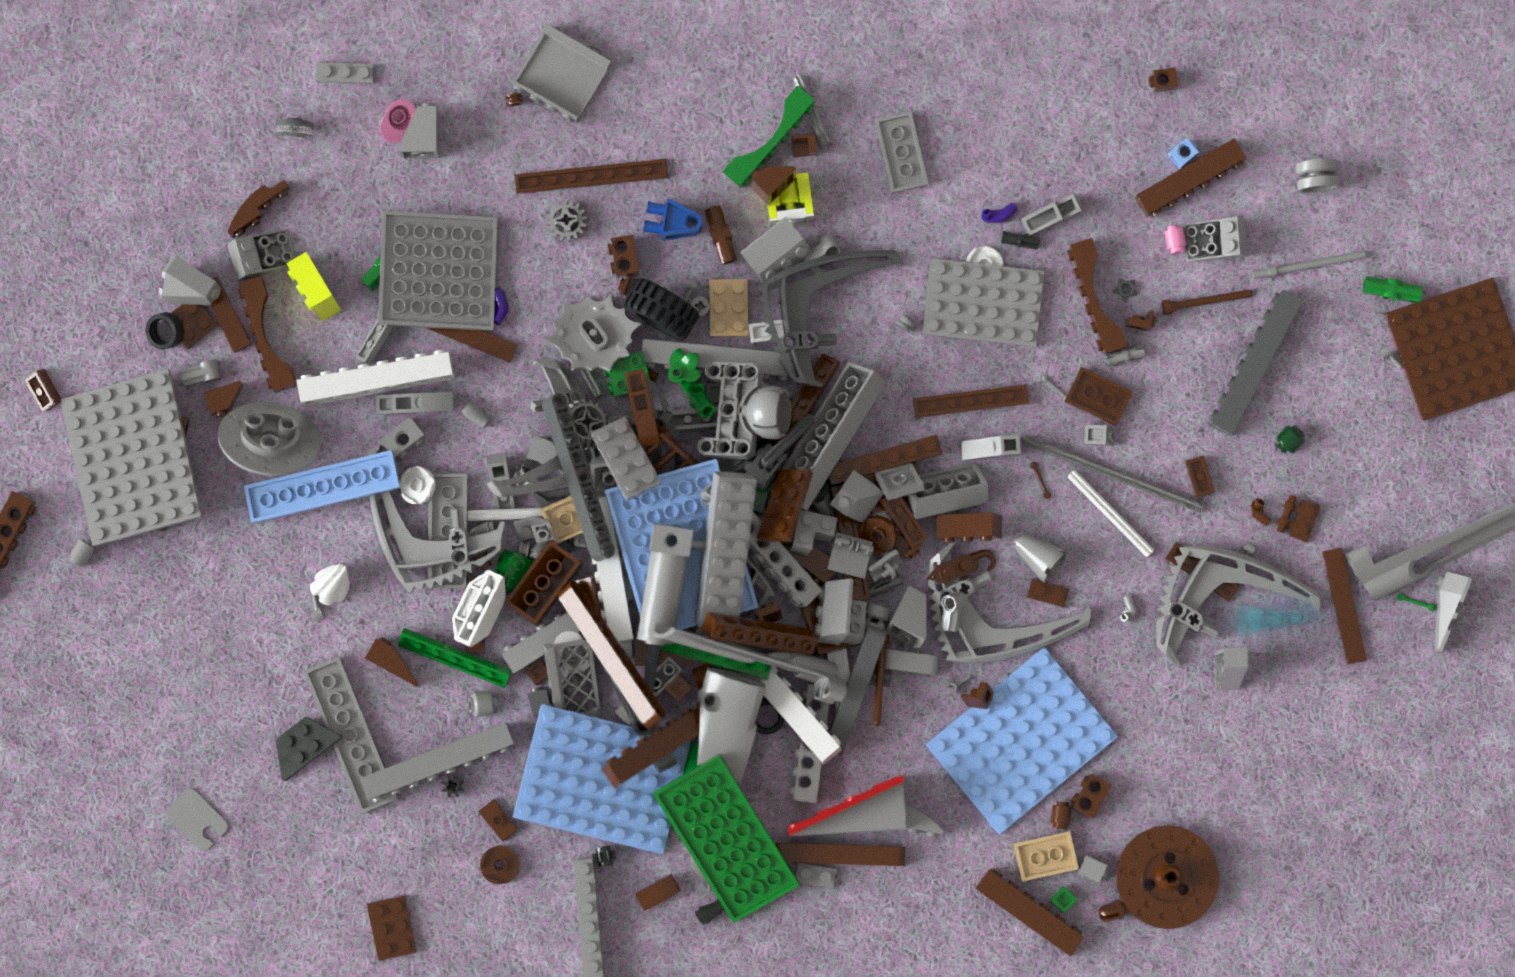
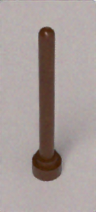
(1170, 306)
(879, 683)

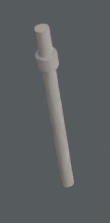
(1273, 271)

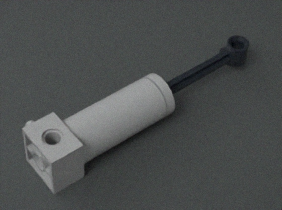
(662, 593)

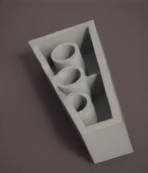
(1231, 667)

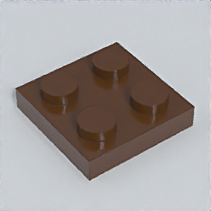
(195, 323)

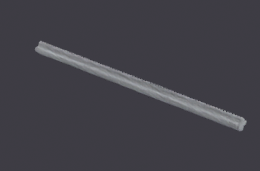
(1113, 473)

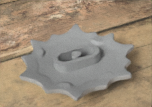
(608, 330)

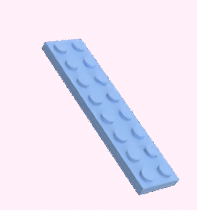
(322, 487)

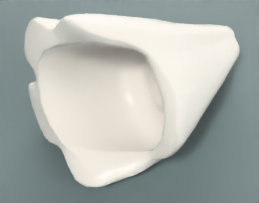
(331, 584)

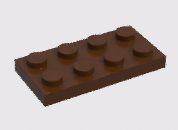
(785, 505)

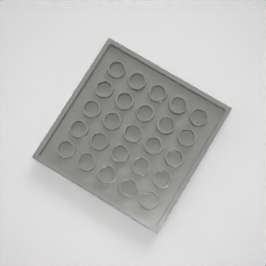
(437, 271)

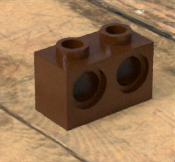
(628, 255)
(1095, 798)

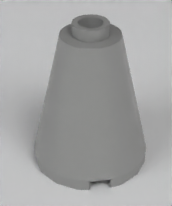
(1040, 556)

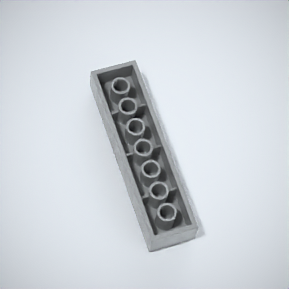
(834, 426)
(726, 544)

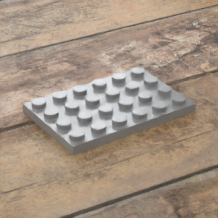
(983, 302)

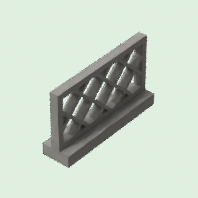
(554, 675)

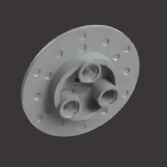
(269, 439)

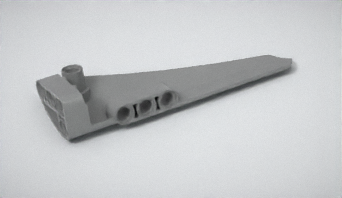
(728, 721)

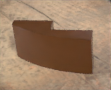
(657, 892)

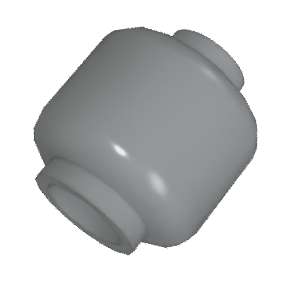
(482, 703)

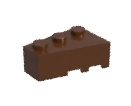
(969, 527)

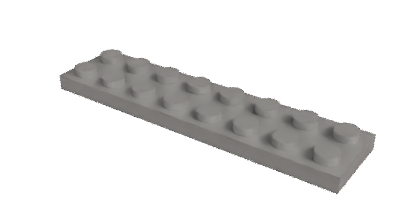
(344, 716)

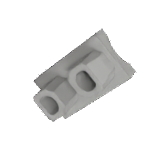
(885, 566)

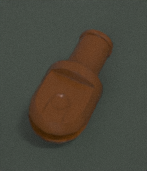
(1113, 911)

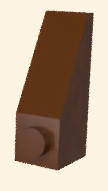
(388, 658)

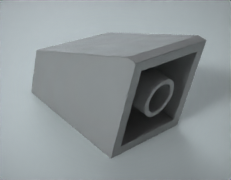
(422, 134)

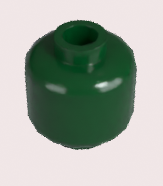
(1290, 439)

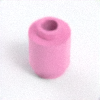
(1175, 239)

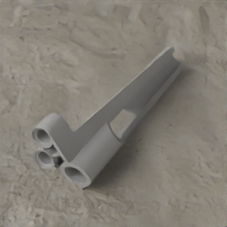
(1397, 571)
(822, 673)

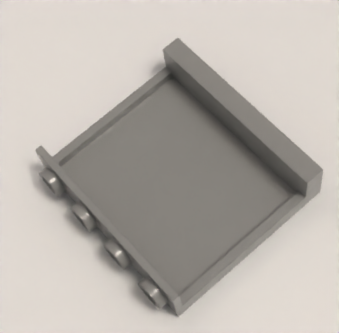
(561, 74)

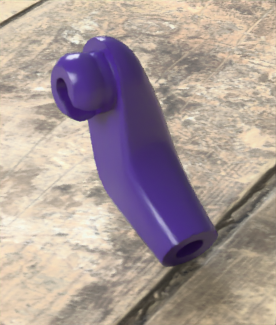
(998, 216)
(501, 306)

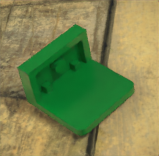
(617, 375)
(512, 567)

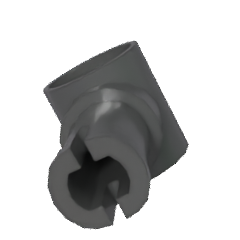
(822, 501)

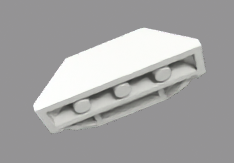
(479, 608)

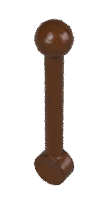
(1046, 495)

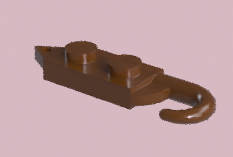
(961, 566)

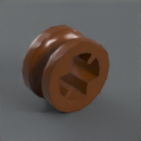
(514, 99)

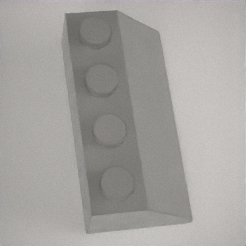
(949, 491)

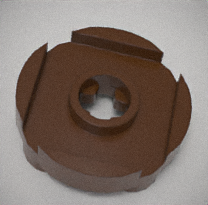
(885, 527)
(509, 859)

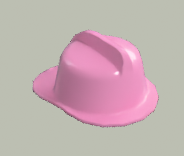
(397, 120)

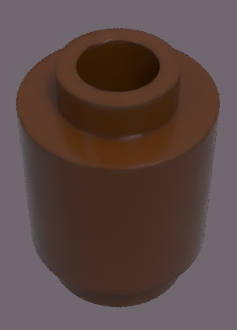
(1061, 815)

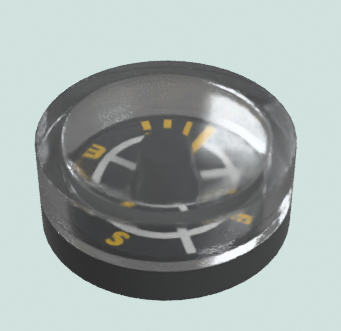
(294, 129)

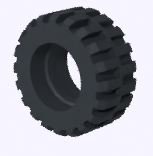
(661, 309)

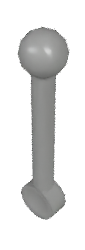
(1044, 378)

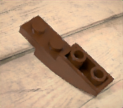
(249, 211)
(642, 408)

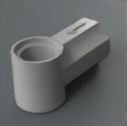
(826, 247)
(204, 373)
(952, 610)

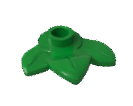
(686, 365)

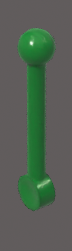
(1431, 607)

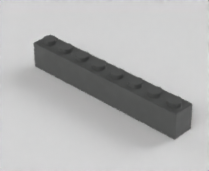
(1256, 362)

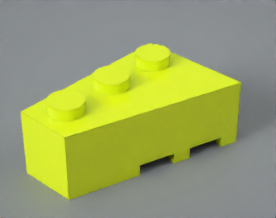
(313, 287)

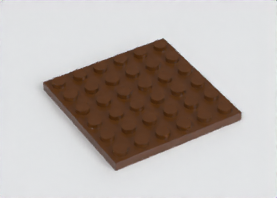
(1455, 348)

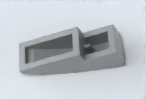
(1052, 214)

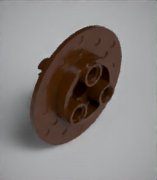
(1163, 904)

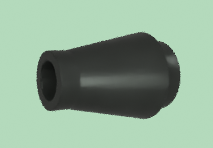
(708, 912)

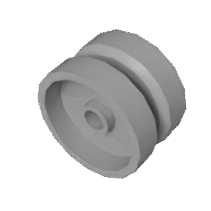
(1317, 175)

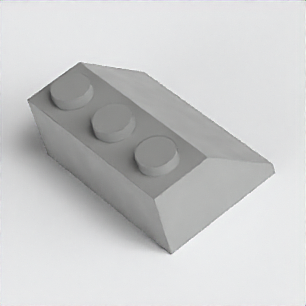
(776, 250)
(834, 611)

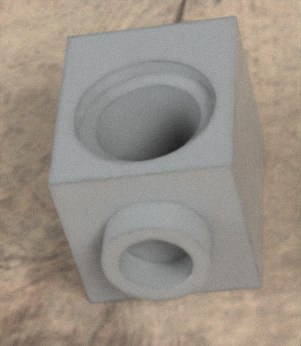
(1093, 869)

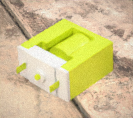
(794, 194)

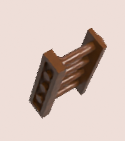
(666, 435)

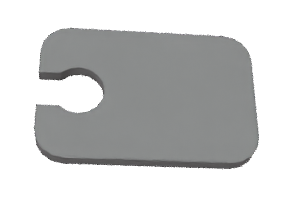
(192, 815)

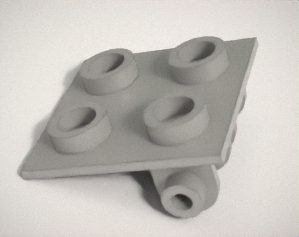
(850, 555)

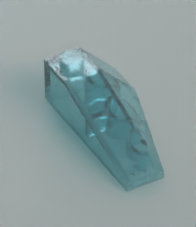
(1255, 620)

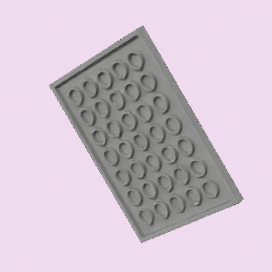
(131, 458)

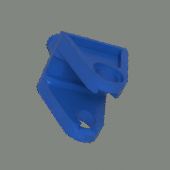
(675, 220)

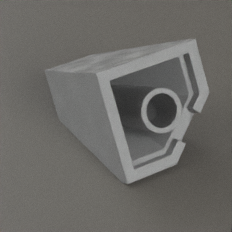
(187, 285)
(909, 620)

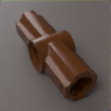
(721, 235)

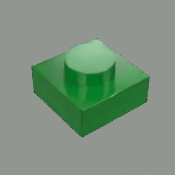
(1063, 899)

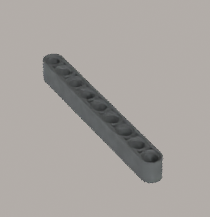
(578, 486)

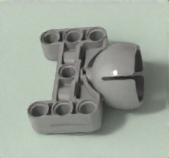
(755, 411)

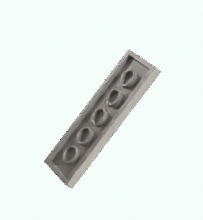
(449, 494)

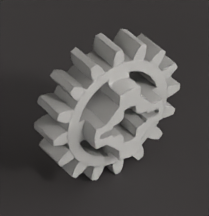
(556, 221)

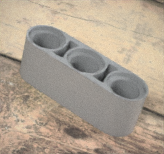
(911, 662)

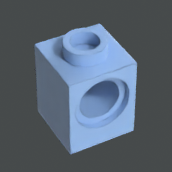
(1180, 160)

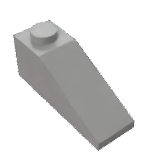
(499, 471)

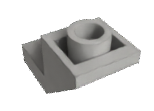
(534, 527)

